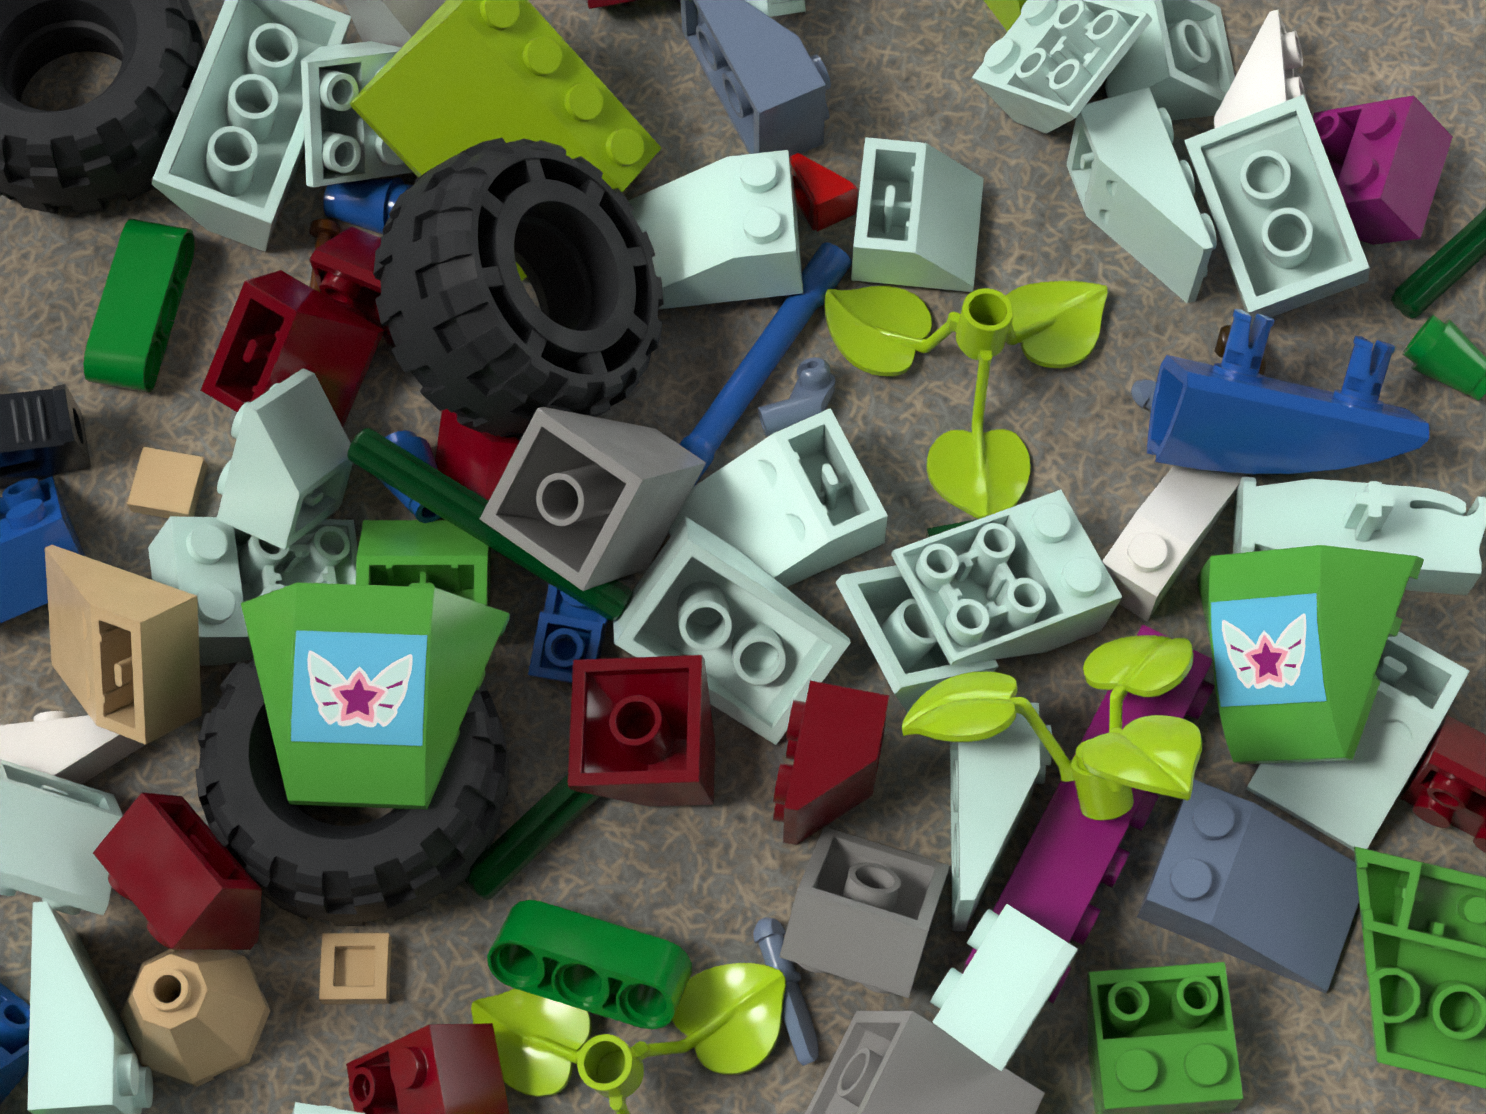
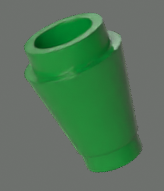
(1448, 357)

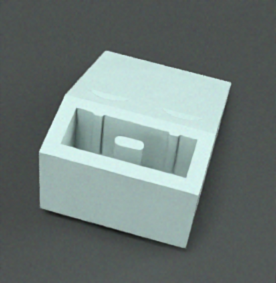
(1057, 58)
(1140, 189)
(792, 502)
(234, 567)
(1010, 582)
(1355, 796)

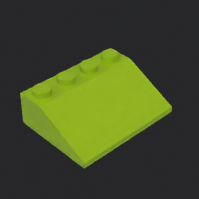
(497, 74)

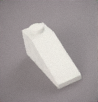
(1167, 534)

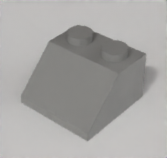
(864, 912)

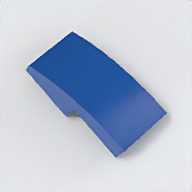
(565, 634)

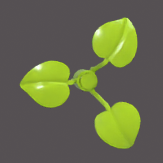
(1051, 321)
(1148, 754)
(725, 1012)

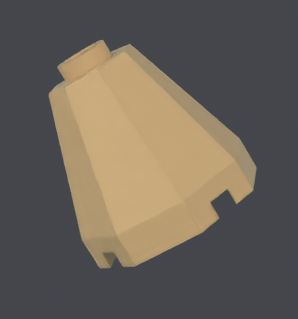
(195, 1013)

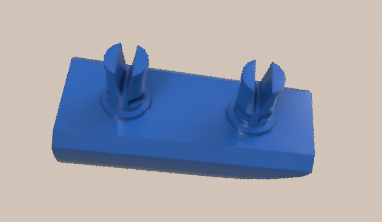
(1254, 424)

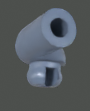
(807, 399)

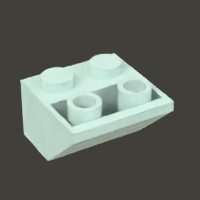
(336, 139)
(916, 217)
(285, 463)
(51, 837)

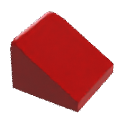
(822, 193)

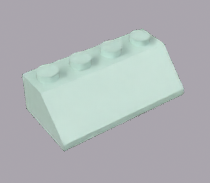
(244, 117)

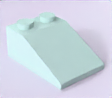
(1278, 209)
(725, 231)
(750, 628)
(988, 799)
(76, 1036)

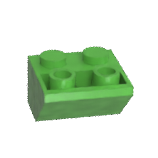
(424, 556)
(1162, 1040)

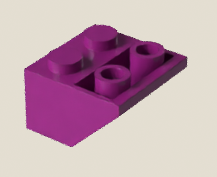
(1385, 164)

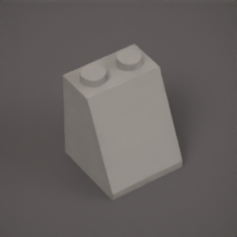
(591, 495)
(913, 1067)

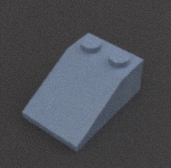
(759, 75)
(1253, 887)

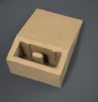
(123, 645)

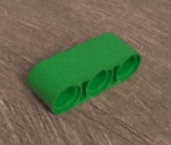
(138, 305)
(590, 964)

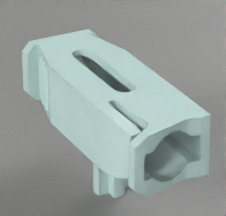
(1367, 518)

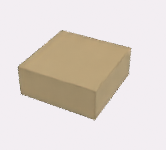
(167, 483)
(355, 968)

